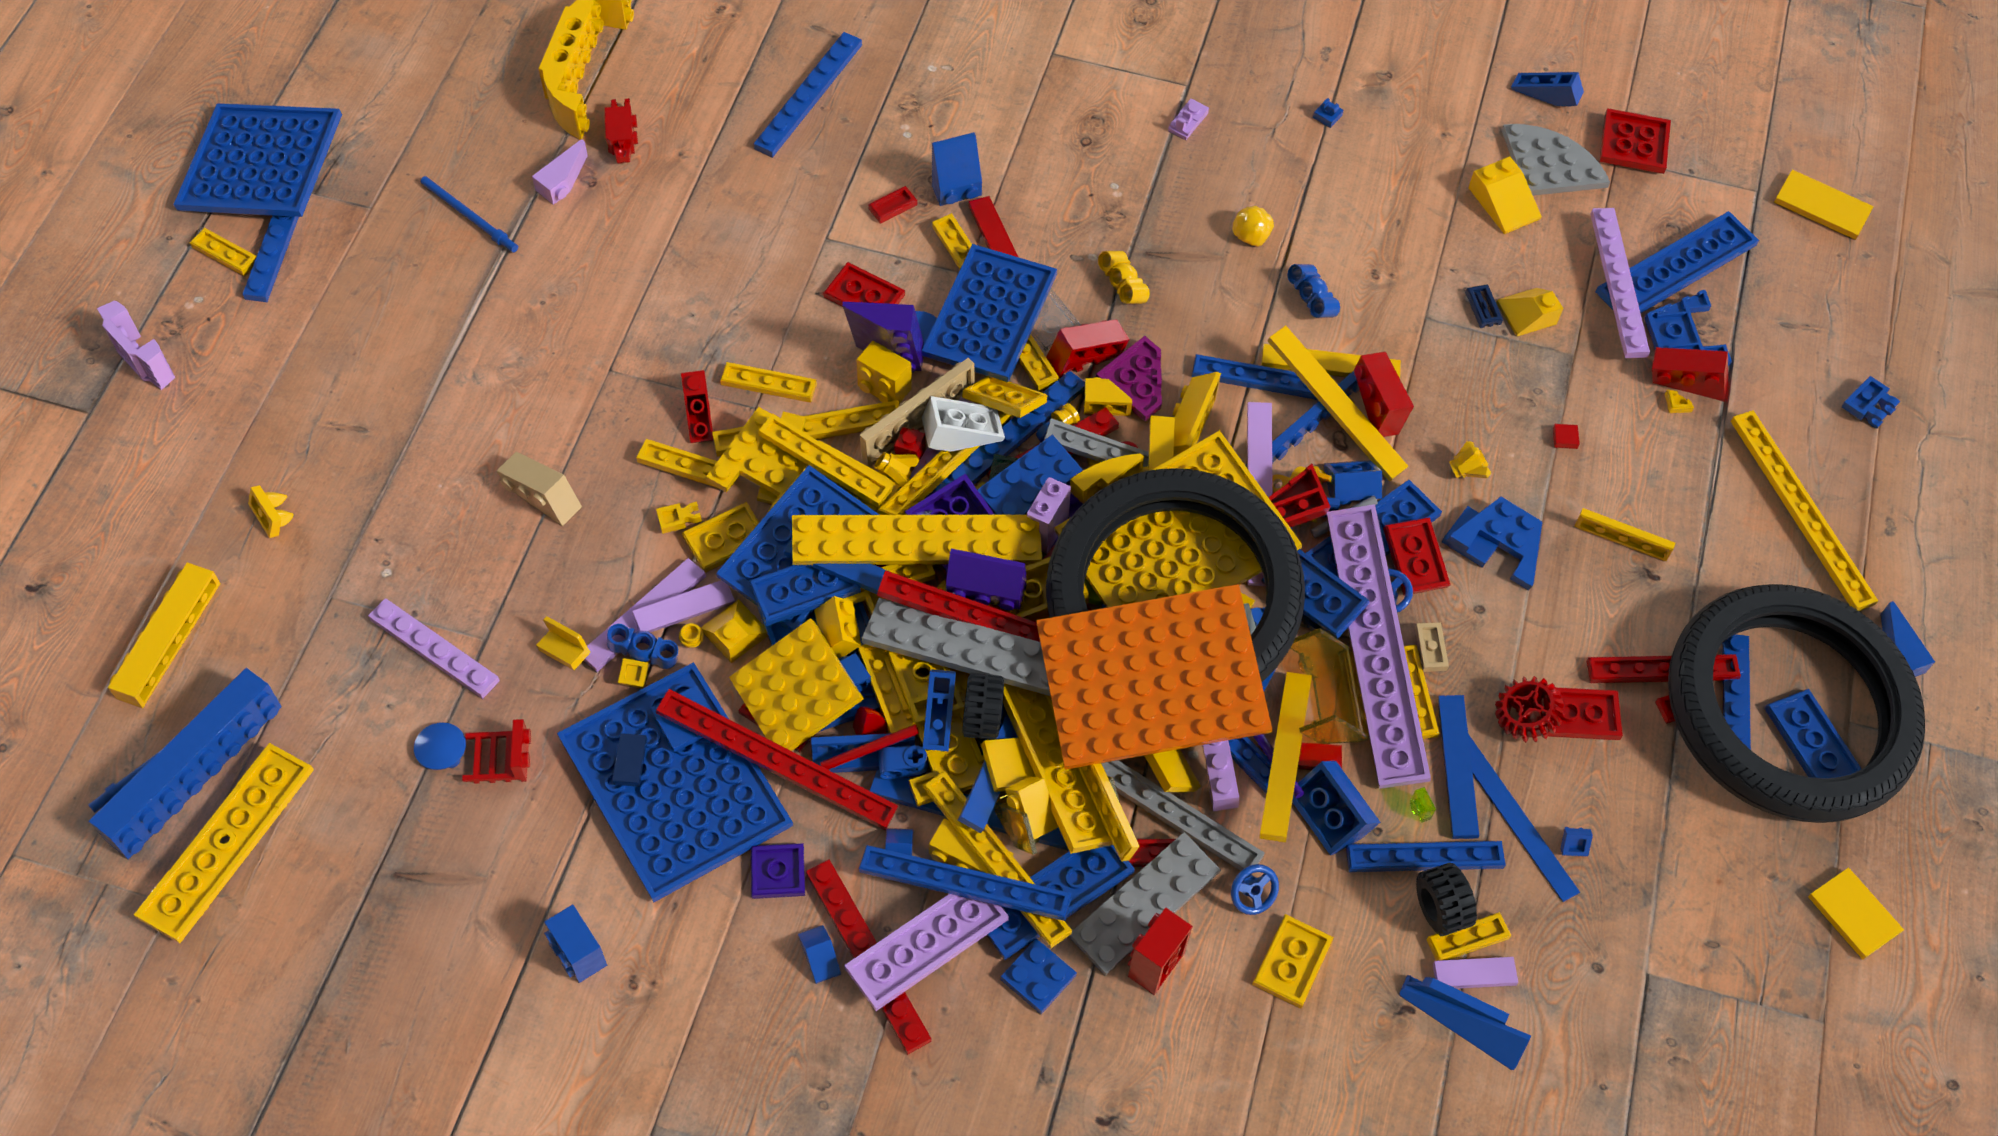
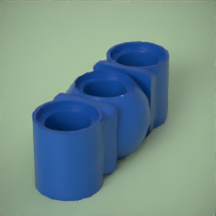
(1313, 291)
(632, 639)

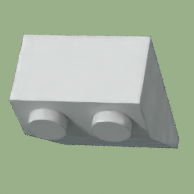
(960, 424)

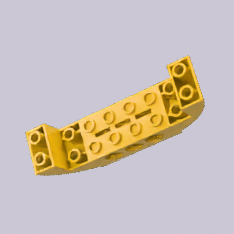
(569, 53)

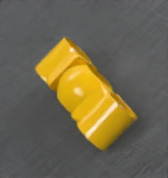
(1123, 277)

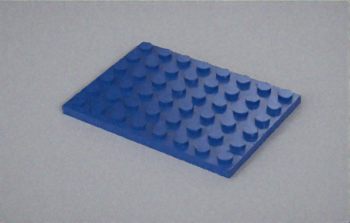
(691, 803)

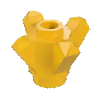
(1470, 462)
(896, 466)

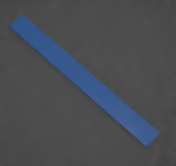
(1521, 825)

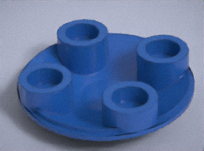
(440, 746)

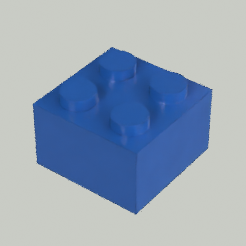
(574, 944)

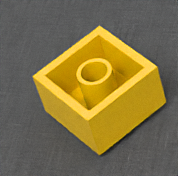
(883, 373)

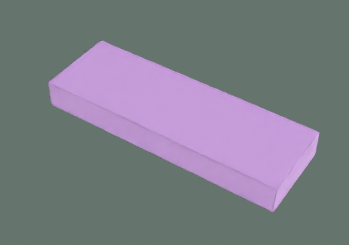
(1477, 972)

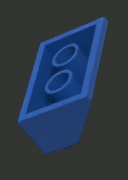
(1334, 807)

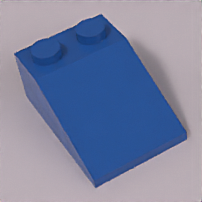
(956, 169)

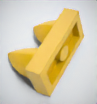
(264, 505)

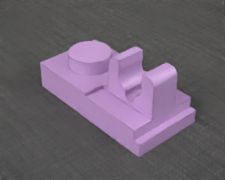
(1188, 119)

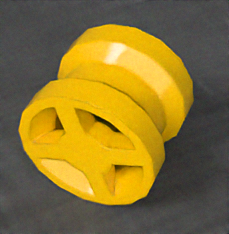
(1067, 414)

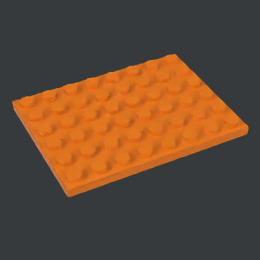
(1153, 676)

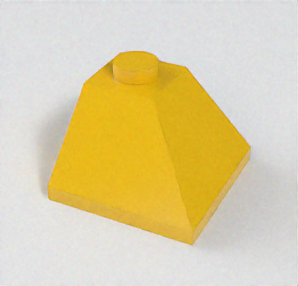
(1531, 310)
(734, 631)

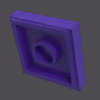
(777, 871)

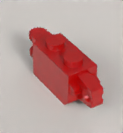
(620, 130)

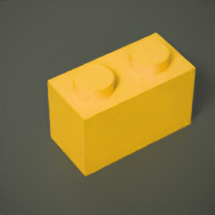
(838, 625)
(1033, 798)

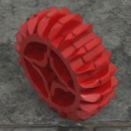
(1525, 697)

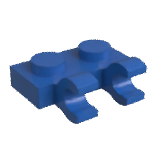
(1866, 397)

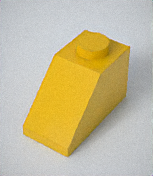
(1104, 393)

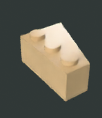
(540, 487)

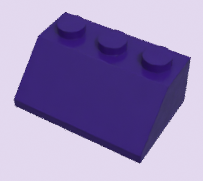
(986, 579)

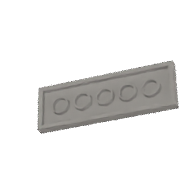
(1163, 883)

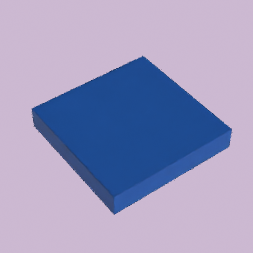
(1480, 549)
(675, 734)

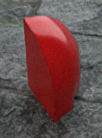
(868, 722)

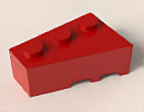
(1086, 344)
(1692, 371)
(1382, 393)
(1301, 498)

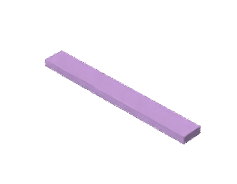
(1259, 453)

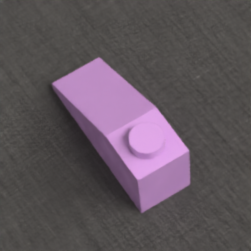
(559, 176)

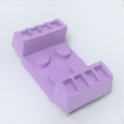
(145, 360)

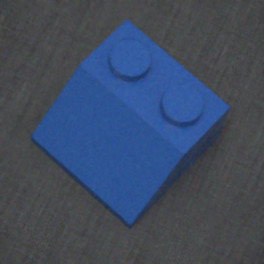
(1354, 480)

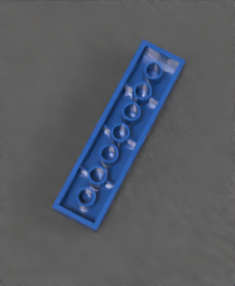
(186, 764)

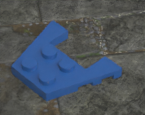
(1674, 326)
(1509, 529)

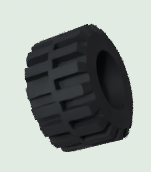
(983, 706)
(1446, 899)

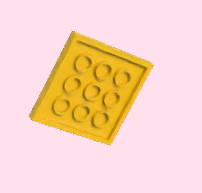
(796, 687)

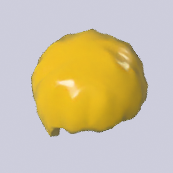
(1253, 225)

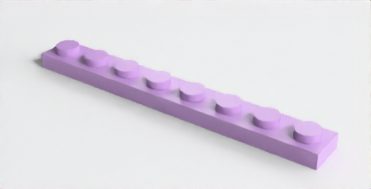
(1619, 283)

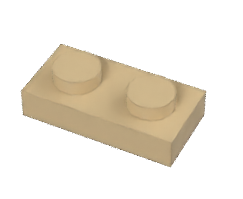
(1431, 647)

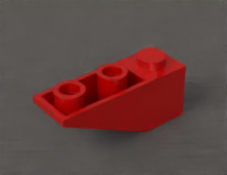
(697, 406)

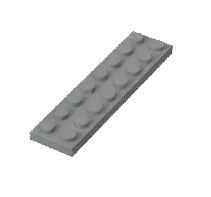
(957, 645)

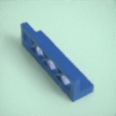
(828, 747)

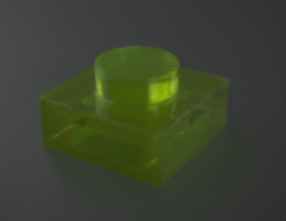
(1422, 805)

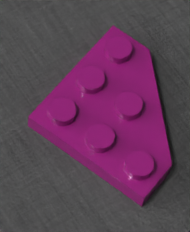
(1139, 376)

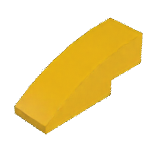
(1103, 474)

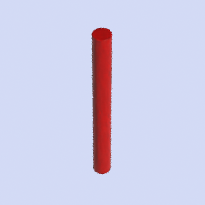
(870, 747)

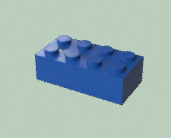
(1020, 483)

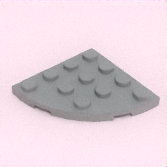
(1552, 160)

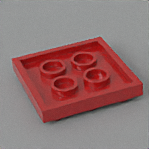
(1635, 141)

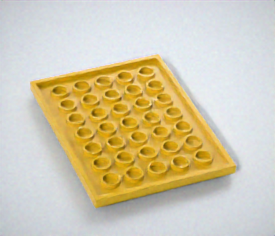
(1178, 549)

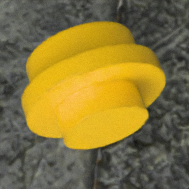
(691, 635)

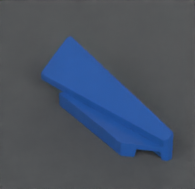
(1468, 1017)

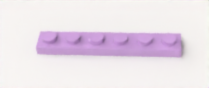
(434, 648)

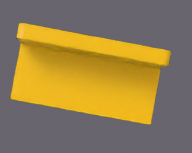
(563, 644)

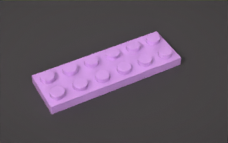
(922, 947)

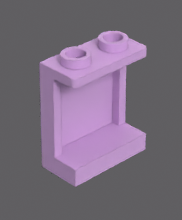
(1050, 510)

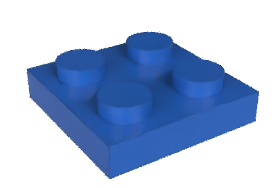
(1038, 976)

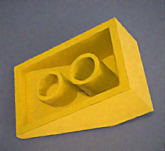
(1505, 195)

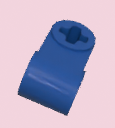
(899, 762)

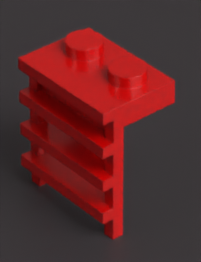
(516, 757)

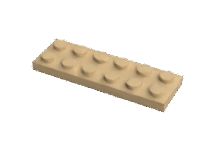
(909, 414)

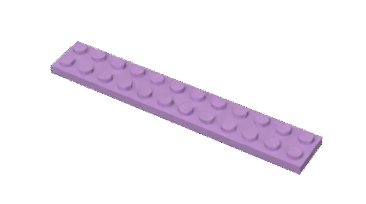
(1379, 650)

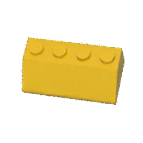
(1194, 410)

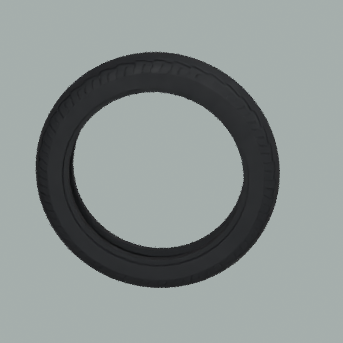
(1195, 493)
(1744, 772)

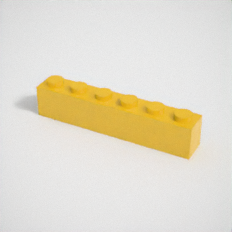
(164, 635)

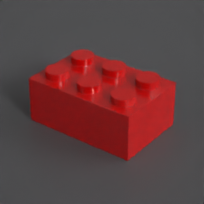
(1158, 950)

